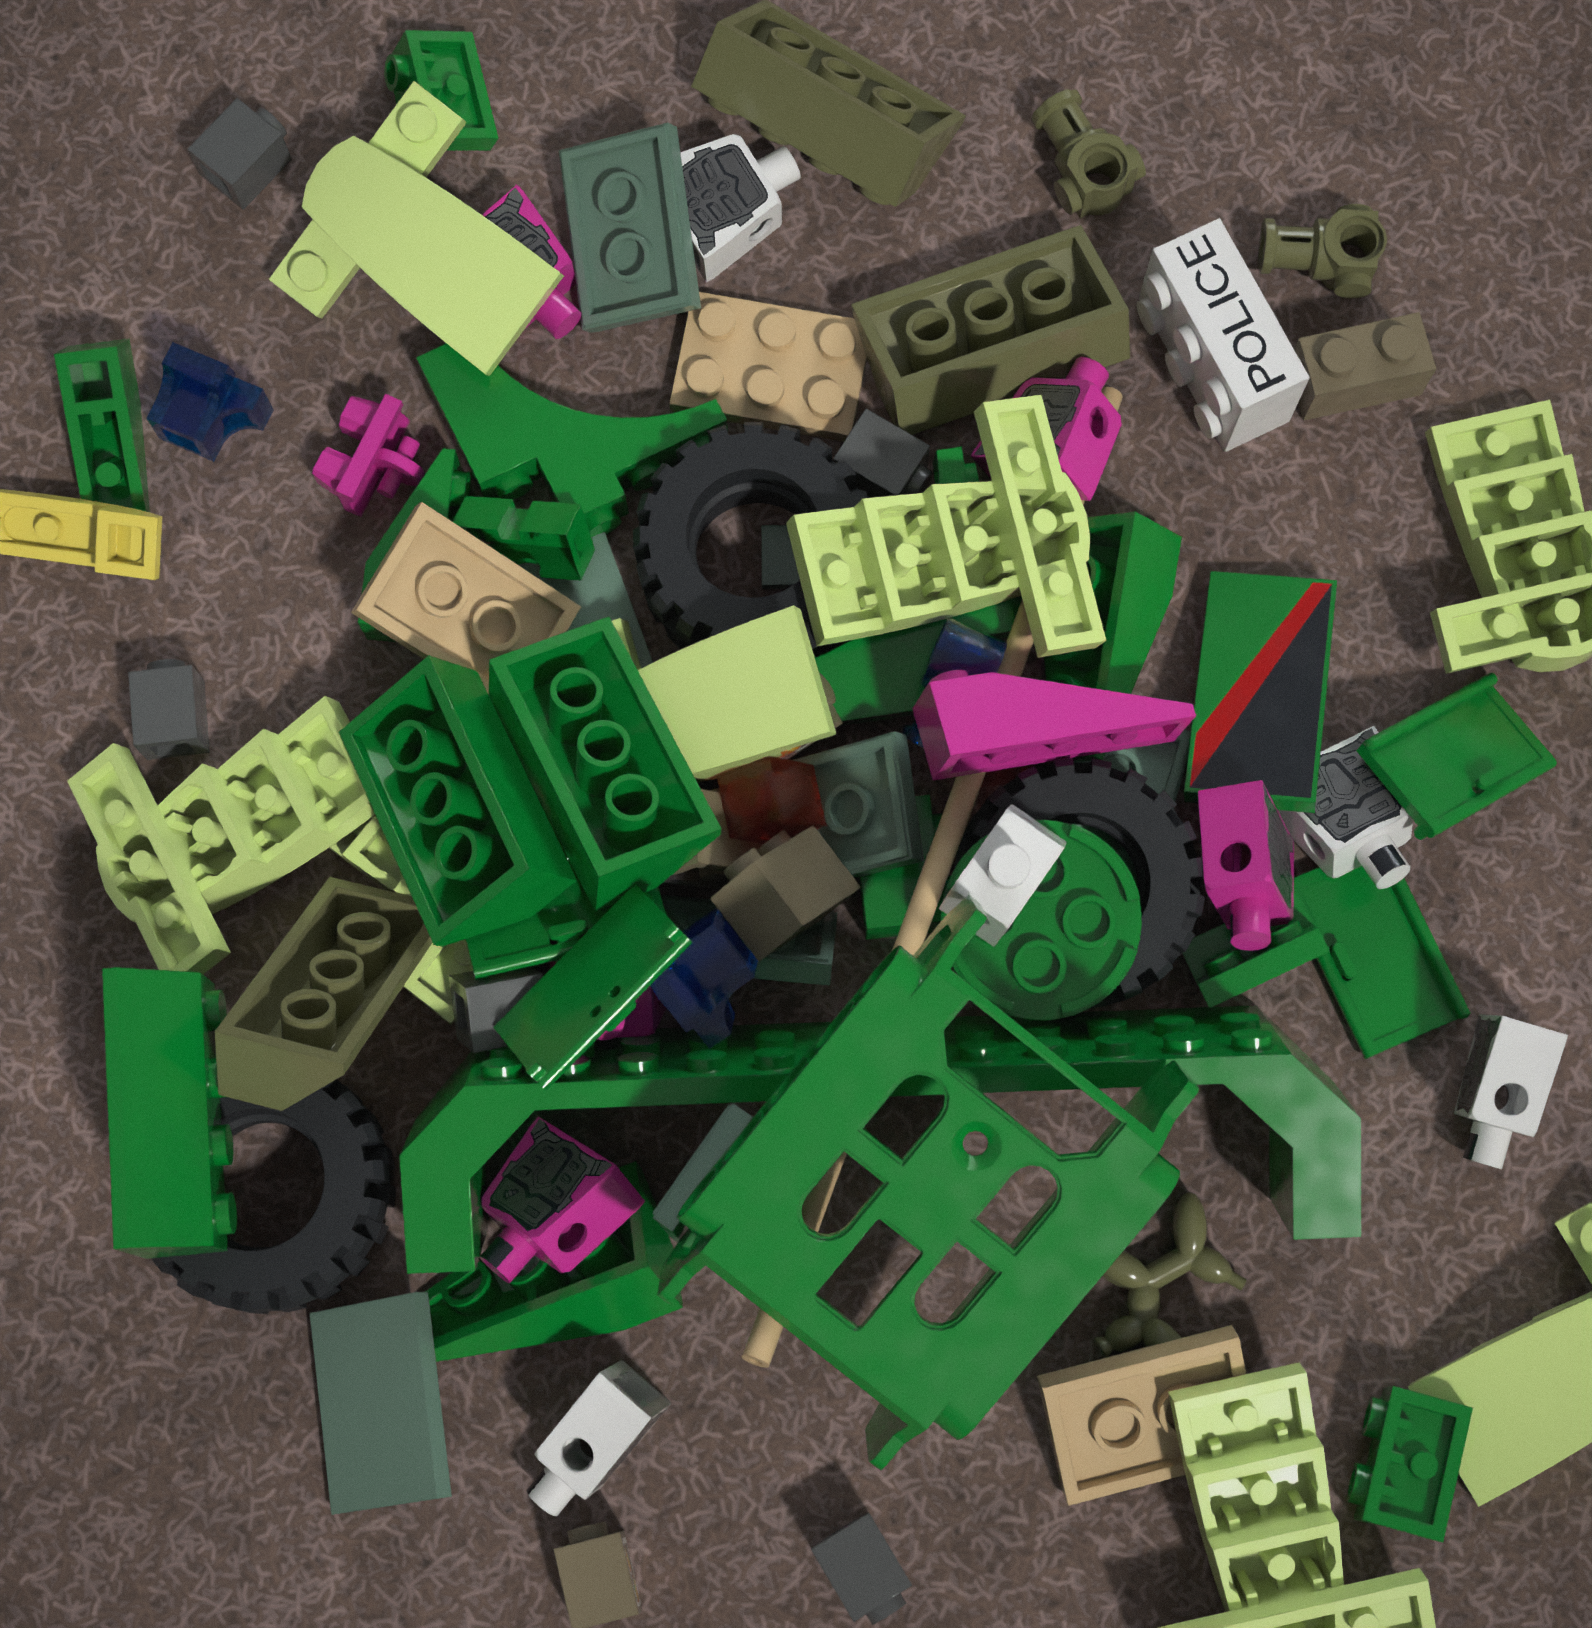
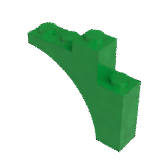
(582, 457)
(883, 672)

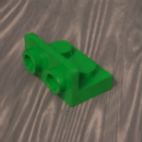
(451, 72)
(1229, 971)
(1410, 1462)

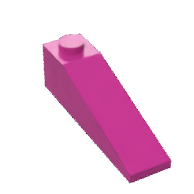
(1020, 721)

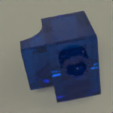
(204, 403)
(704, 978)

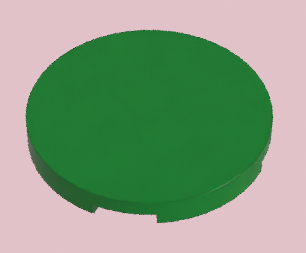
(1068, 939)

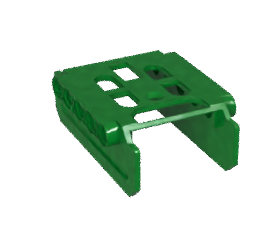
(753, 1232)

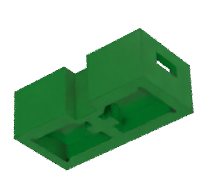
(545, 534)

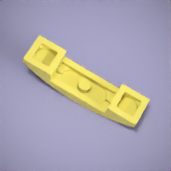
(81, 533)

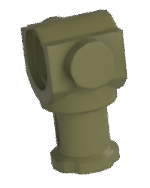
(1086, 152)
(1321, 252)

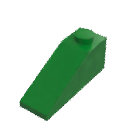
(104, 422)

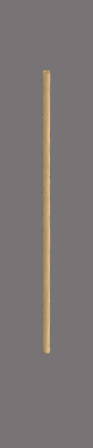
(912, 934)

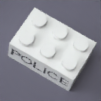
(1220, 336)

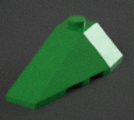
(1133, 583)
(540, 1306)

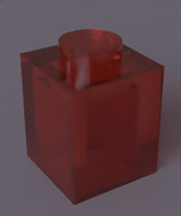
(770, 798)

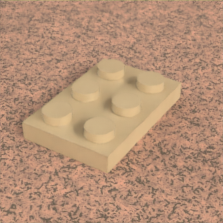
(771, 366)
(458, 596)
(1115, 1414)

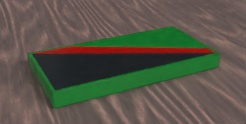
(1262, 686)

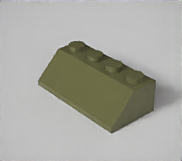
(825, 101)
(990, 328)
(319, 994)

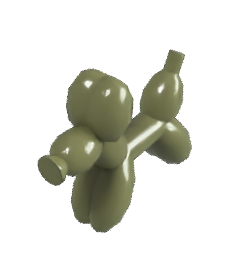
(1143, 1282)

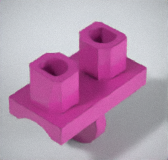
(380, 431)

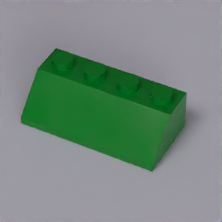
(601, 760)
(455, 803)
(166, 1113)

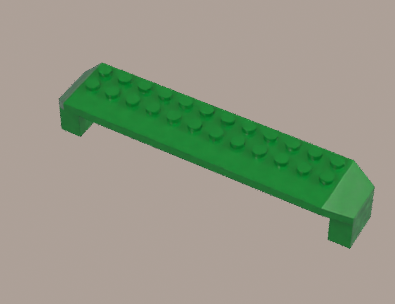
(491, 1094)

